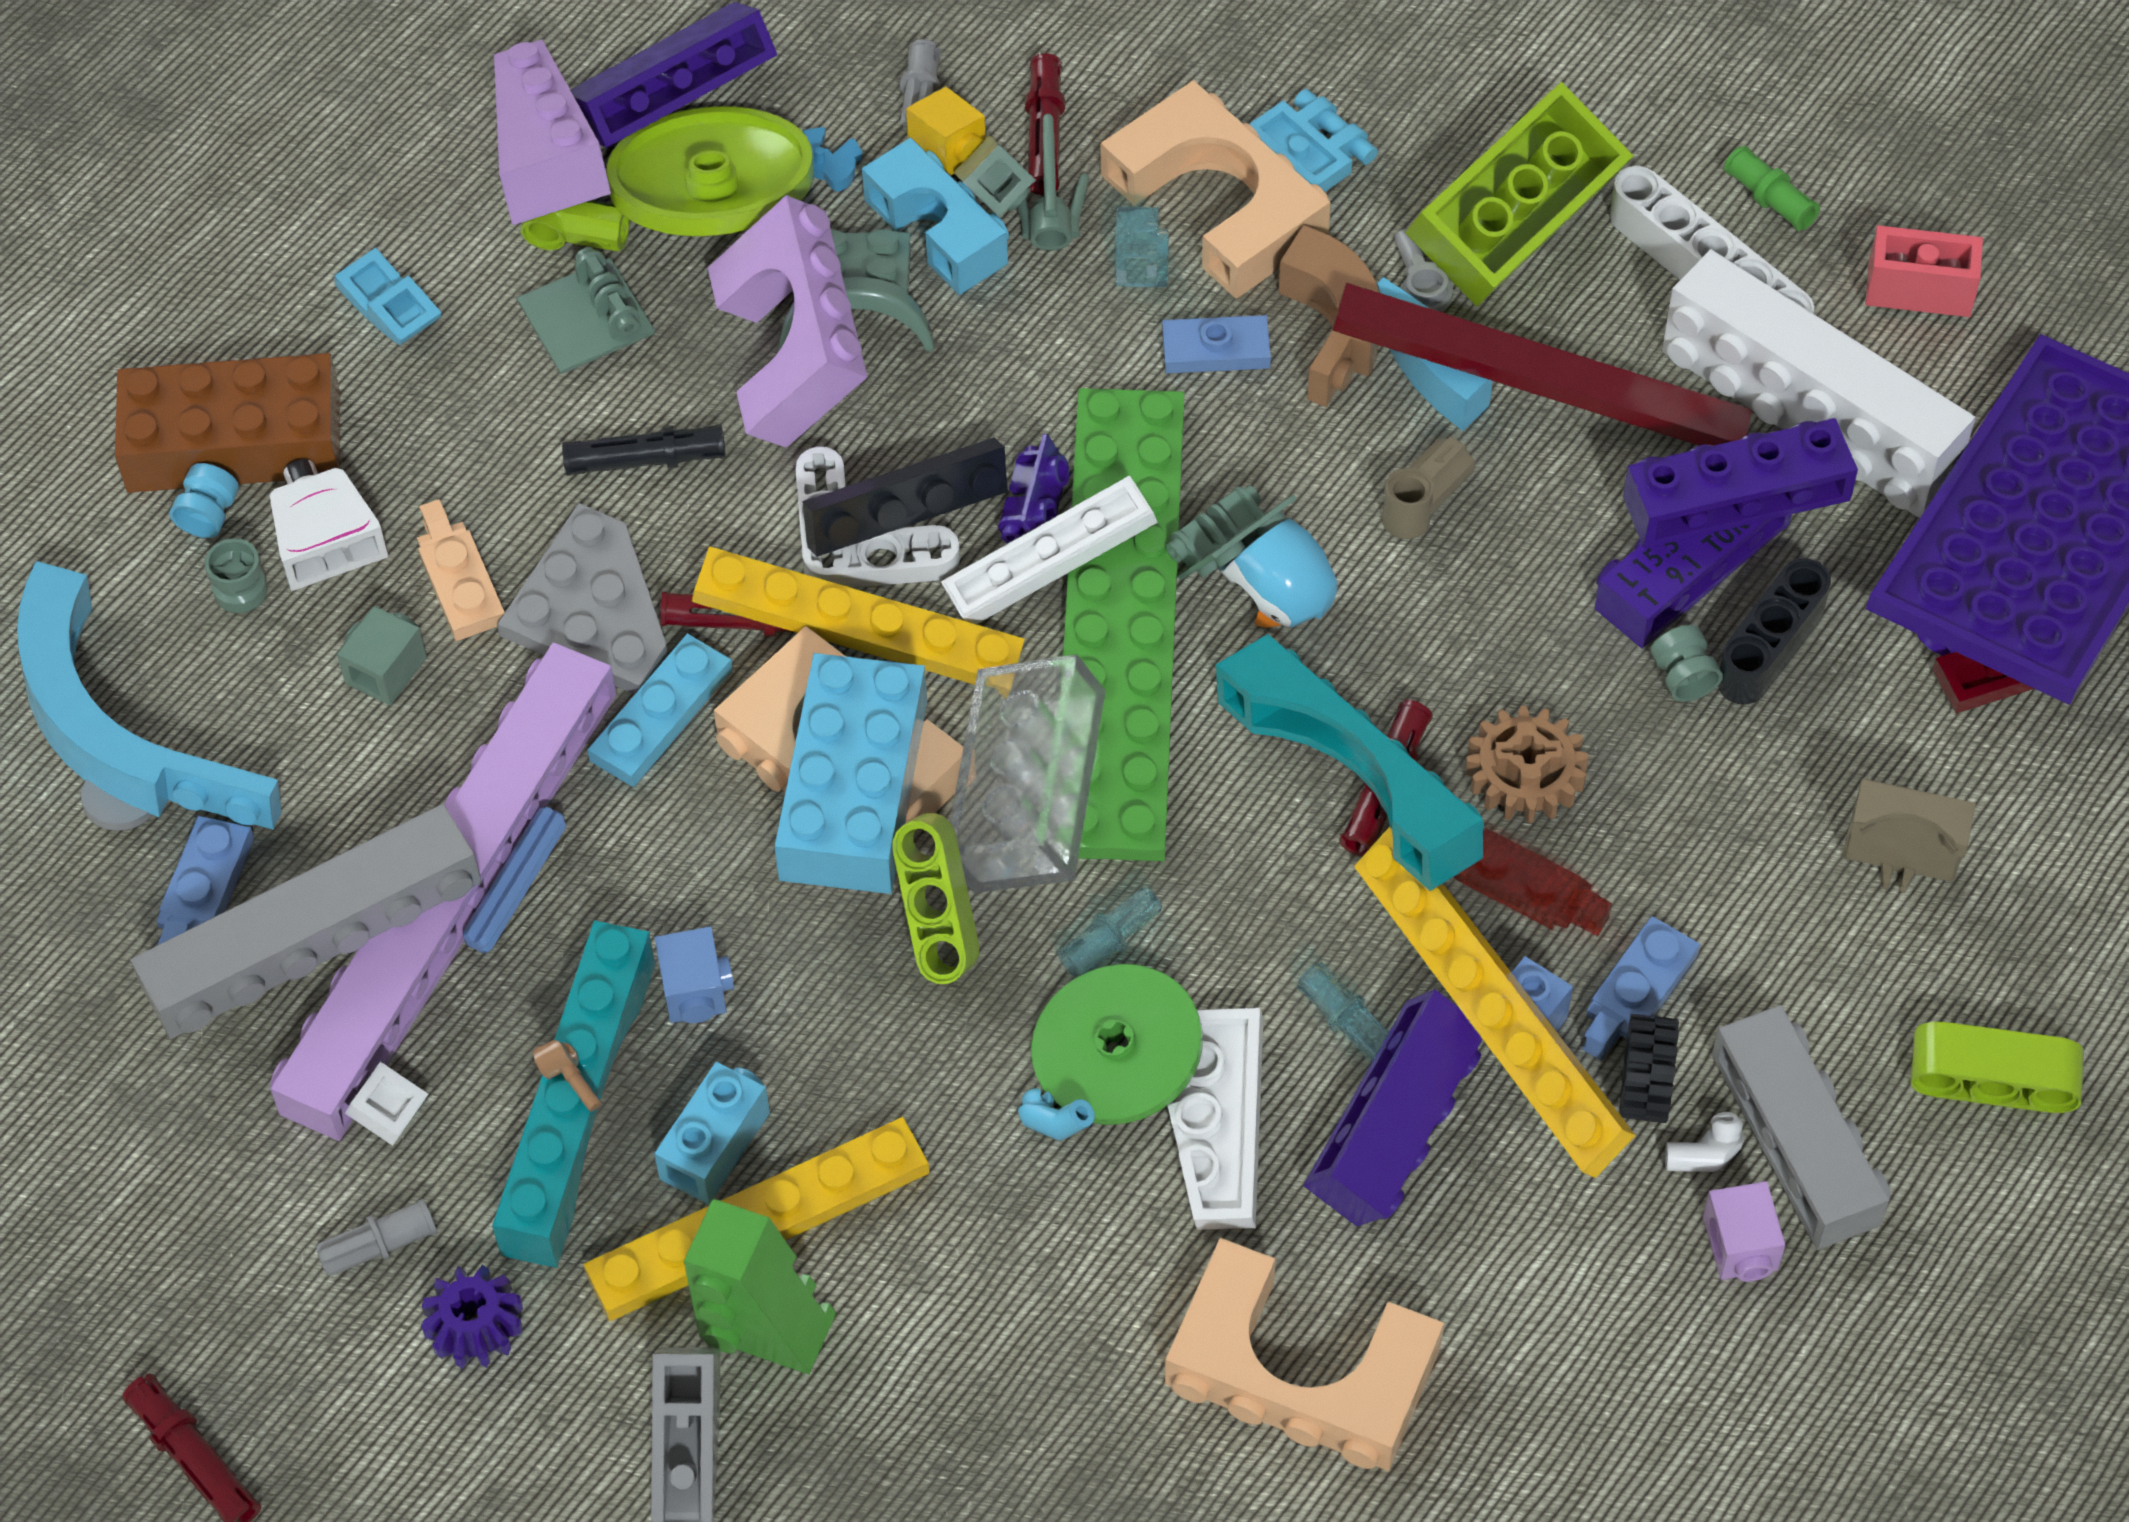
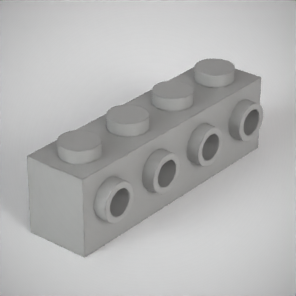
(1801, 1126)

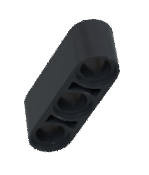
(1777, 610)

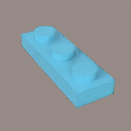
(660, 710)

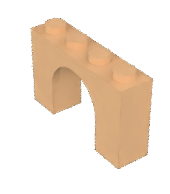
(1198, 133)
(765, 714)
(1356, 1416)

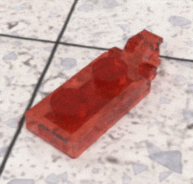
(1535, 886)

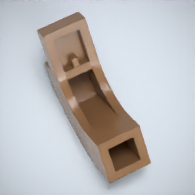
(1316, 275)

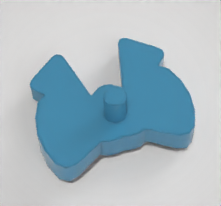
(835, 168)

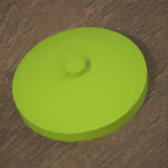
(709, 170)

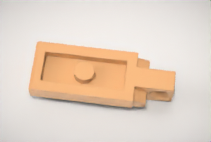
(457, 574)

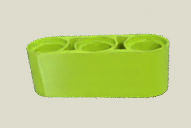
(925, 923)
(1997, 1067)

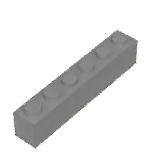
(306, 921)

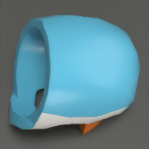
(1285, 576)

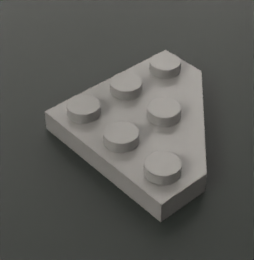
(590, 600)

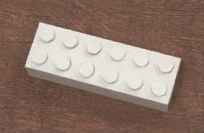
(1804, 369)

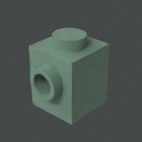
(995, 177)
(381, 654)

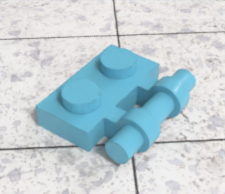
(1310, 152)

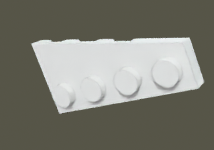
(1220, 1121)

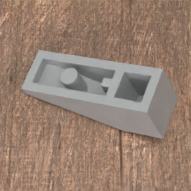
(685, 1434)

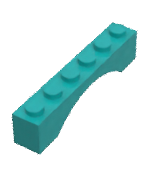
(1282, 698)
(552, 1150)

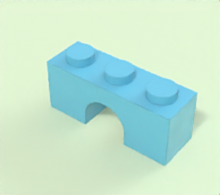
(914, 186)

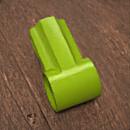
(585, 224)

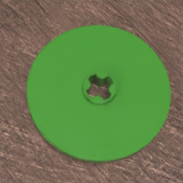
(1101, 1007)

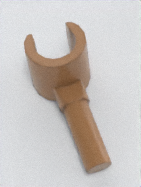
(560, 1058)

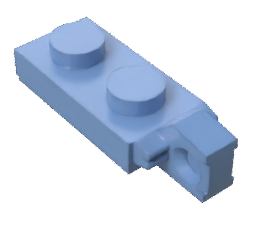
(204, 875)
(1638, 983)

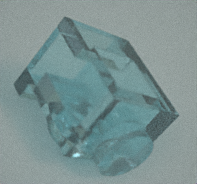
(1141, 248)

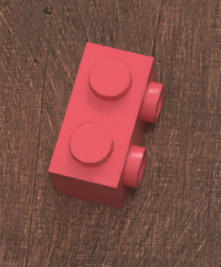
(1924, 271)

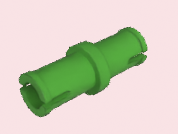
(1772, 188)

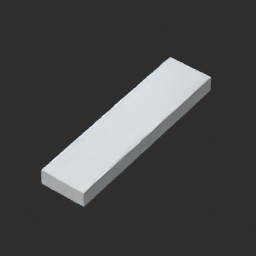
(1049, 551)

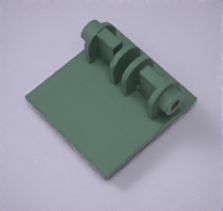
(585, 313)
(1224, 532)

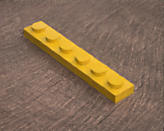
(851, 617)
(792, 1200)

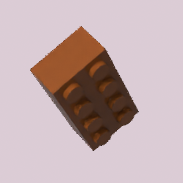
(226, 414)

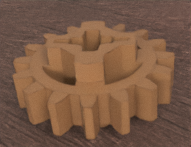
(1526, 764)

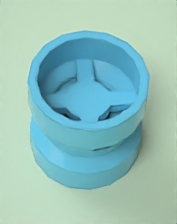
(205, 497)

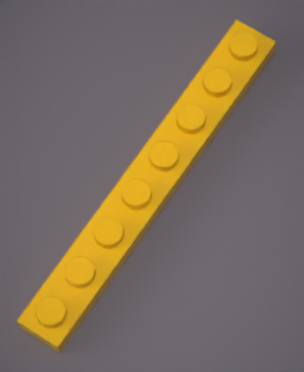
(1499, 1011)

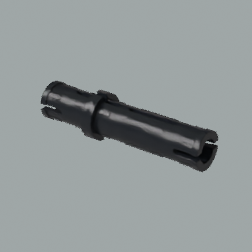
(648, 449)

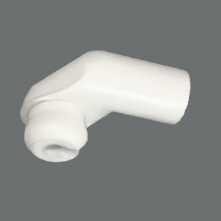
(1711, 1151)

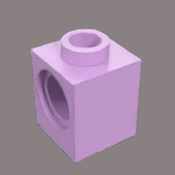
(1744, 1231)

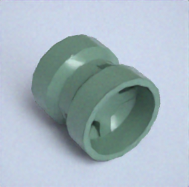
(236, 575)
(1685, 660)

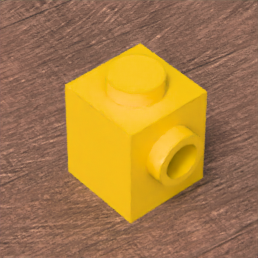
(946, 127)

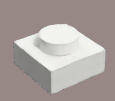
(386, 1103)

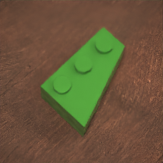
(750, 1293)

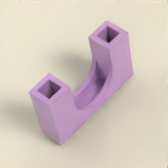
(822, 353)

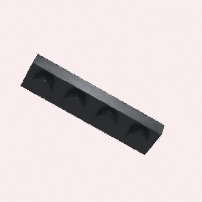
(905, 496)

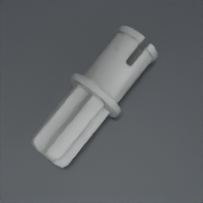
(921, 74)
(376, 1238)

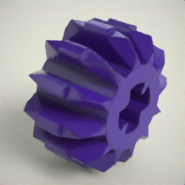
(478, 1294)

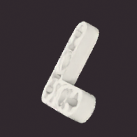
(851, 563)

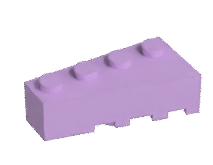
(543, 138)

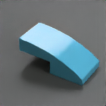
(386, 298)

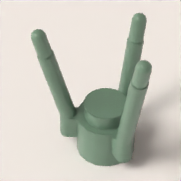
(1050, 222)

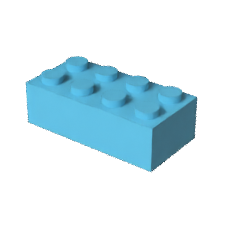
(851, 773)

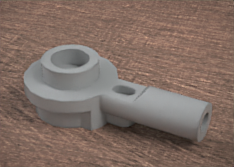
(1424, 279)

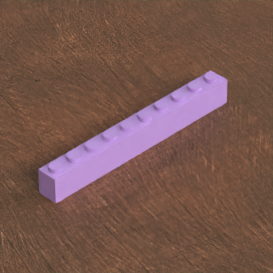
(397, 970)

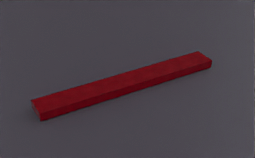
(1539, 368)

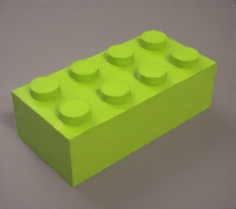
(1518, 194)

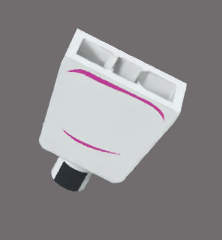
(323, 525)

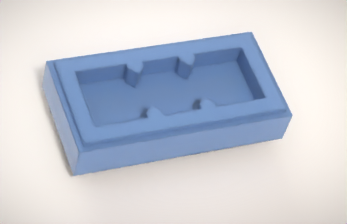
(1216, 344)

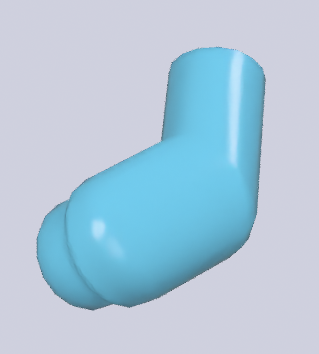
(1057, 1124)

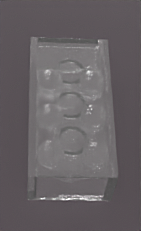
(1026, 773)

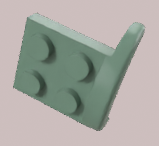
(877, 279)

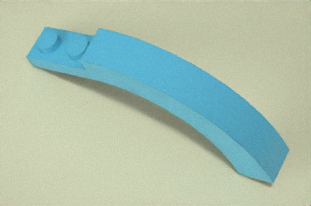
(96, 746)

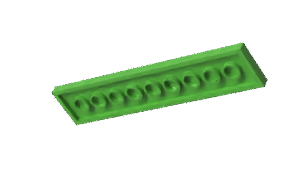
(1125, 617)

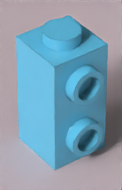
(713, 1132)

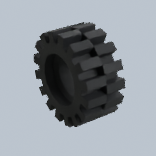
(1649, 1068)

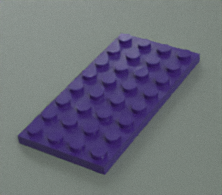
(2029, 529)

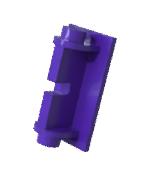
(1040, 476)

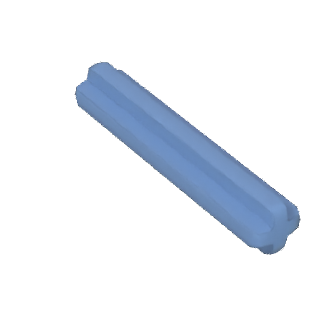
(514, 880)

